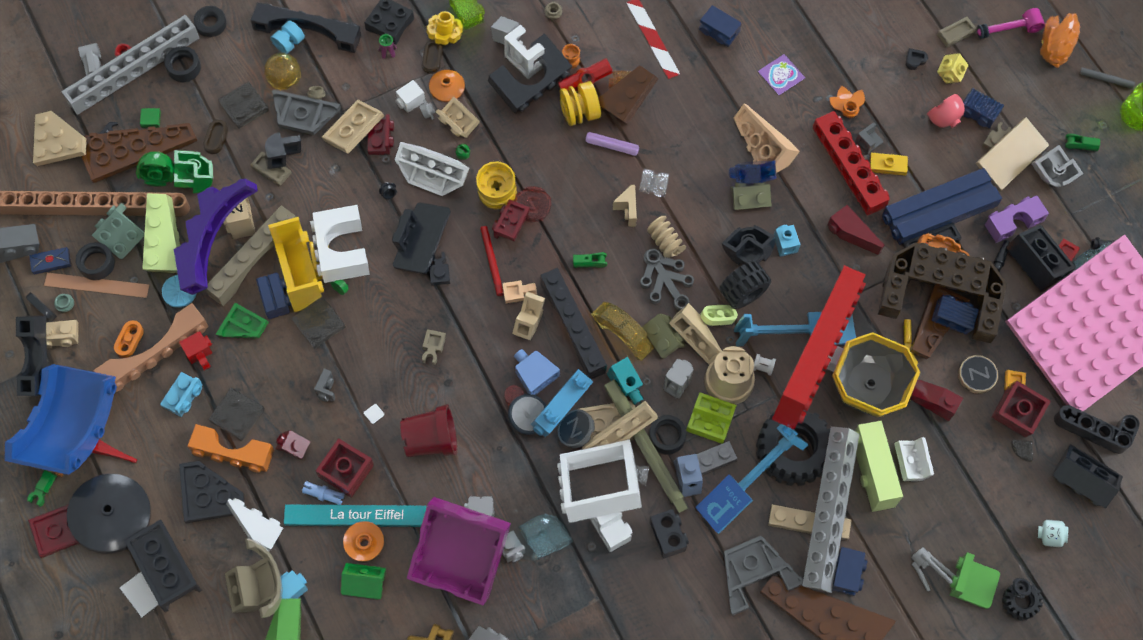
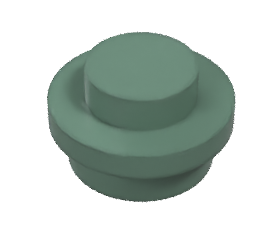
(64, 302)

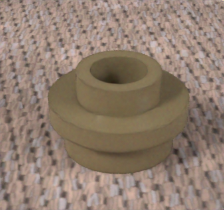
(553, 6)
(316, 92)

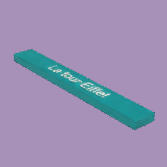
(350, 514)

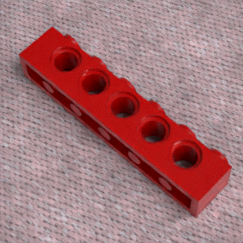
(869, 202)

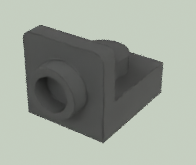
(324, 383)

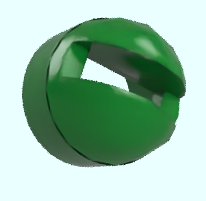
(460, 153)

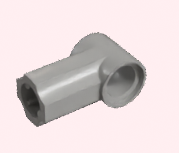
(90, 57)

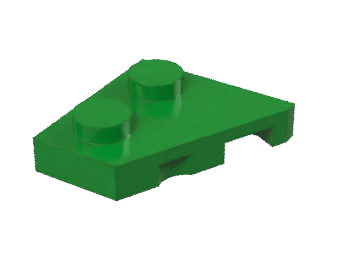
(242, 324)

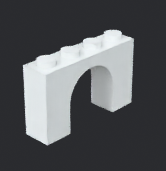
(335, 264)

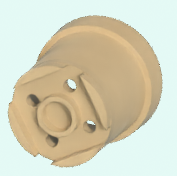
(731, 387)

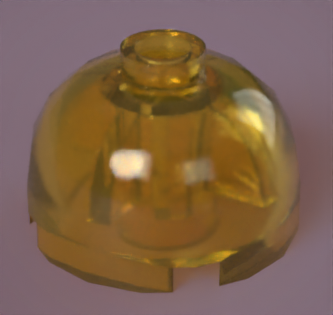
(282, 71)

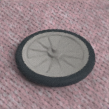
(524, 411)

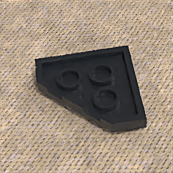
(205, 493)

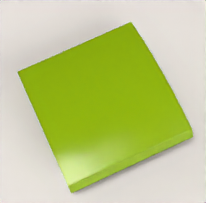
(711, 418)

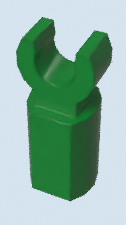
(42, 487)

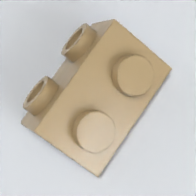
(458, 118)

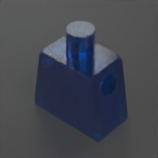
(754, 171)

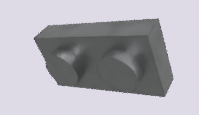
(716, 457)

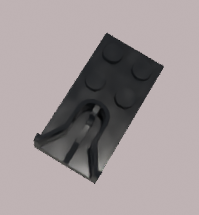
(161, 564)

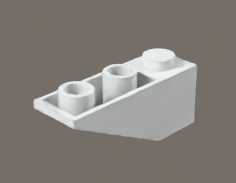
(255, 525)

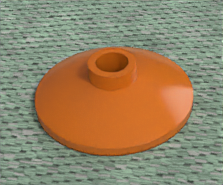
(446, 92)
(359, 532)

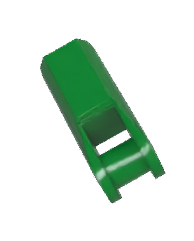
(1085, 143)
(585, 260)

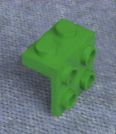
(974, 582)

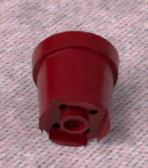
(430, 433)

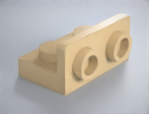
(61, 333)

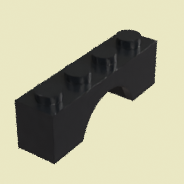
(32, 333)

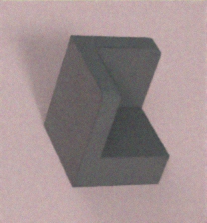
(868, 139)

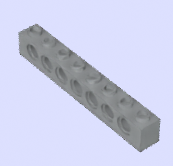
(129, 65)
(831, 509)

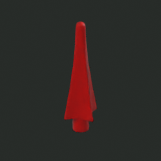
(105, 449)

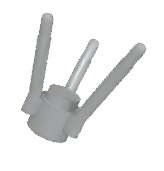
(924, 559)

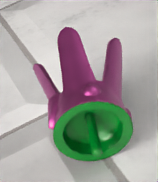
(386, 42)

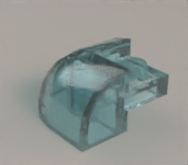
(545, 534)

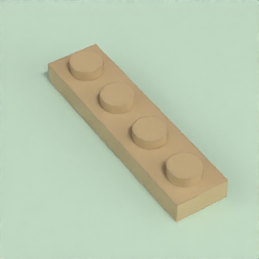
(624, 427)
(799, 520)

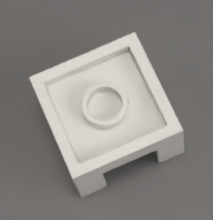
(519, 56)

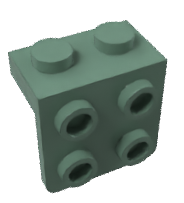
(118, 232)

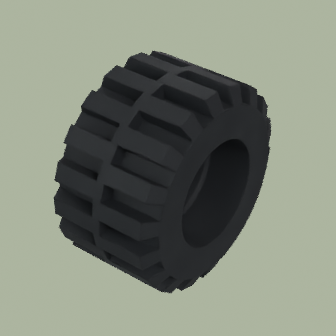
(745, 285)

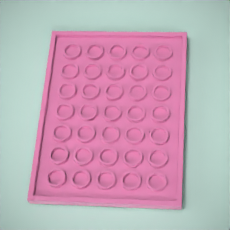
(1088, 326)

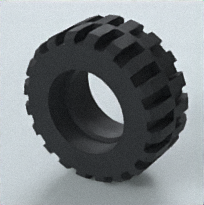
(790, 470)

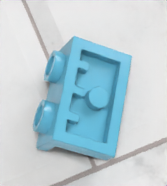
(181, 394)

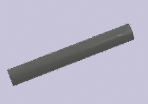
(1108, 78)

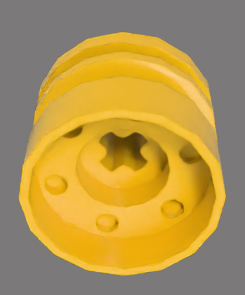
(580, 103)
(494, 176)

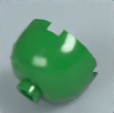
(155, 169)

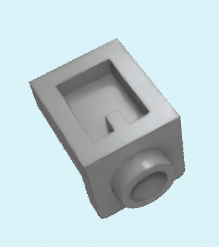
(513, 549)

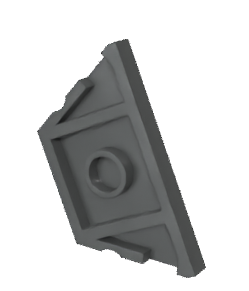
(302, 112)

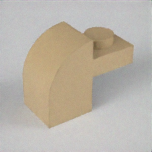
(529, 317)

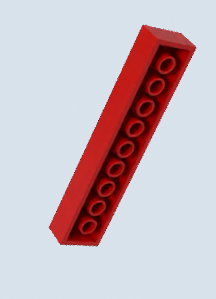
(819, 347)

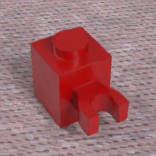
(197, 348)

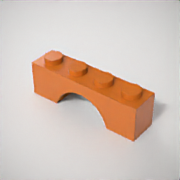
(254, 455)

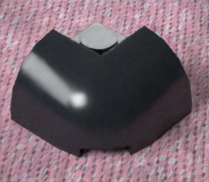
(749, 245)

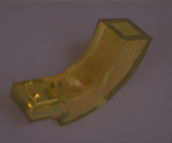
(625, 327)

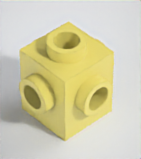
(952, 68)

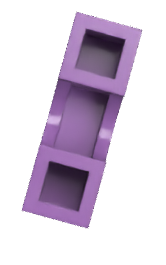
(1029, 211)

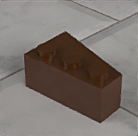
(628, 94)

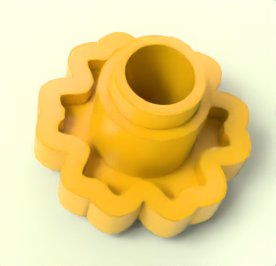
(444, 28)

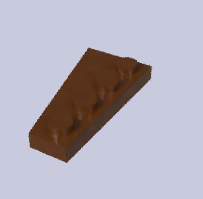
(931, 333)

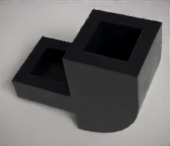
(277, 149)

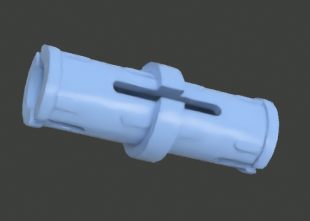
(323, 493)

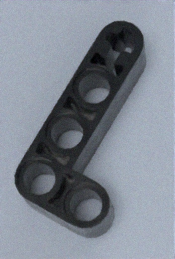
(1095, 425)

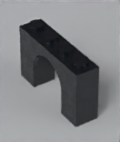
(518, 95)

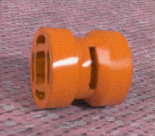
(572, 54)

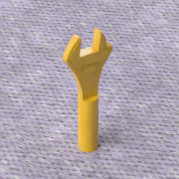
(908, 336)

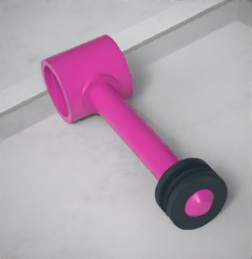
(1031, 20)

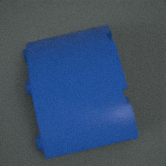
(65, 422)

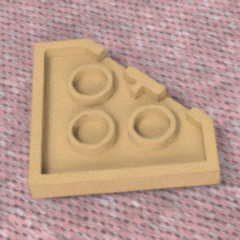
(55, 140)

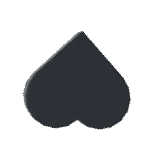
(915, 58)

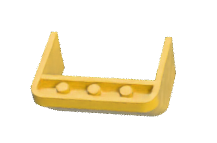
(296, 263)

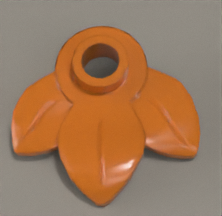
(847, 100)

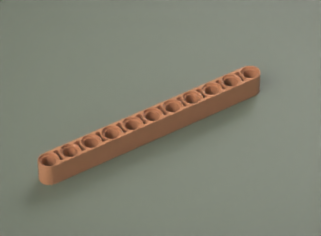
(77, 201)

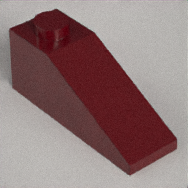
(854, 230)
(936, 399)

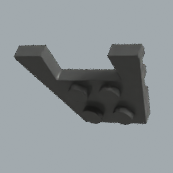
(752, 563)

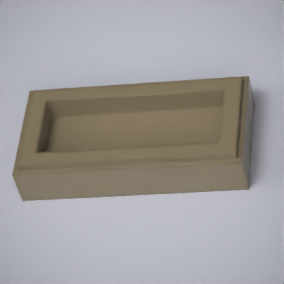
(957, 32)
(276, 175)

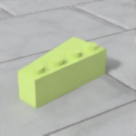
(160, 234)

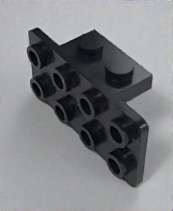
(419, 236)

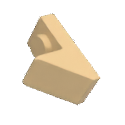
(627, 202)

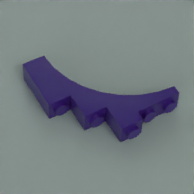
(214, 208)

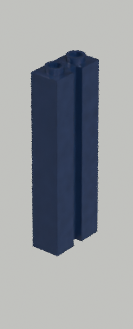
(941, 206)

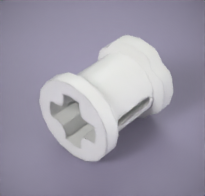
(757, 366)

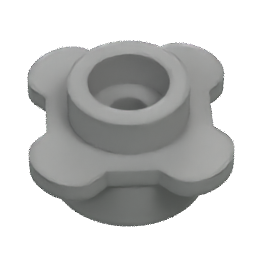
(427, 109)

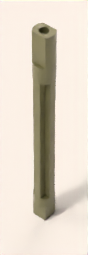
(648, 449)

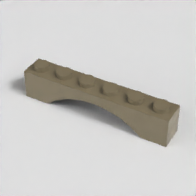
(229, 278)

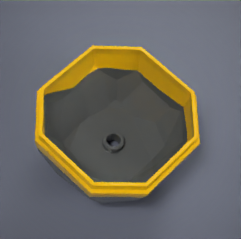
(882, 363)

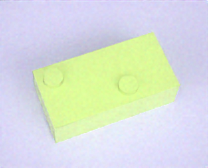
(877, 467)

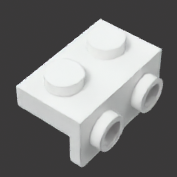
(914, 460)

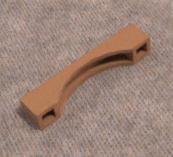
(185, 324)

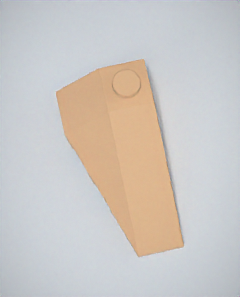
(764, 140)

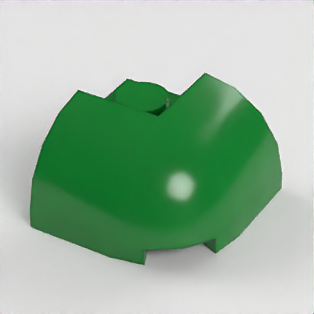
(192, 171)

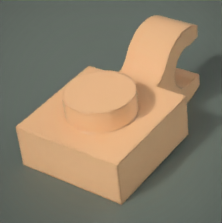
(515, 291)

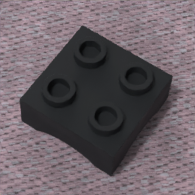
(389, 19)

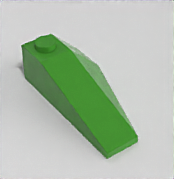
(286, 621)

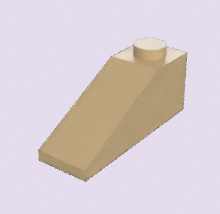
(696, 333)

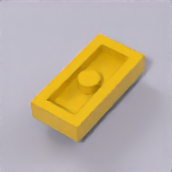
(889, 164)

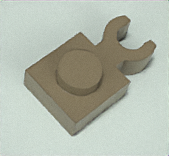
(994, 137)
(433, 343)

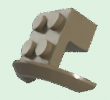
(255, 584)

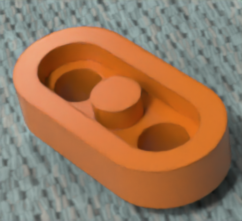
(127, 339)

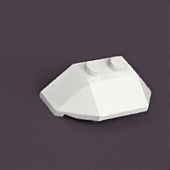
(430, 169)

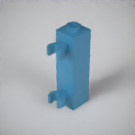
(561, 403)

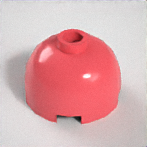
(948, 112)

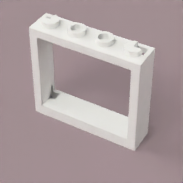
(603, 504)

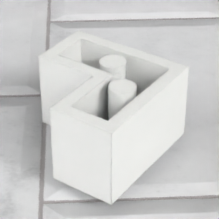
(612, 530)

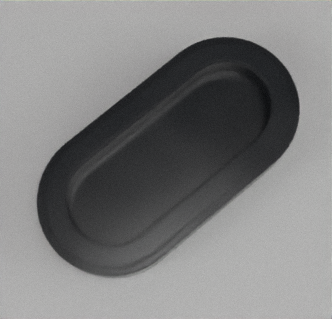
(37, 303)

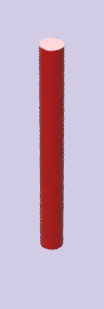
(492, 261)

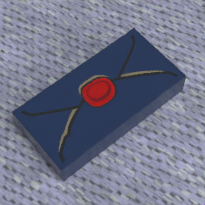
(50, 260)

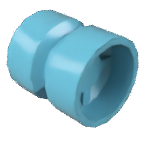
(285, 39)

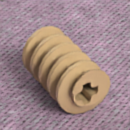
(664, 238)

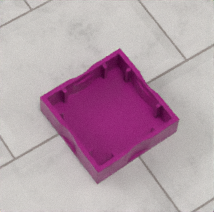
(458, 550)

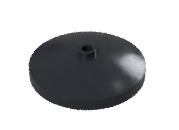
(104, 530)

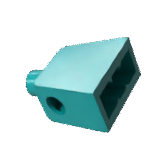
(625, 373)

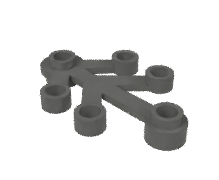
(665, 277)

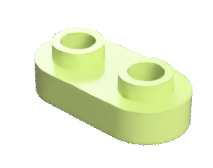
(718, 315)

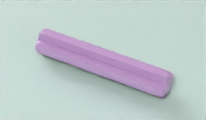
(612, 143)

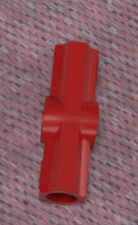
(596, 72)

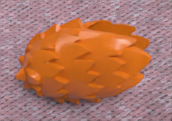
(1059, 39)

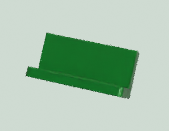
(362, 580)

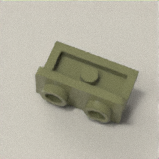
(751, 195)
(663, 335)

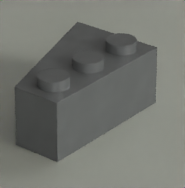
(18, 242)

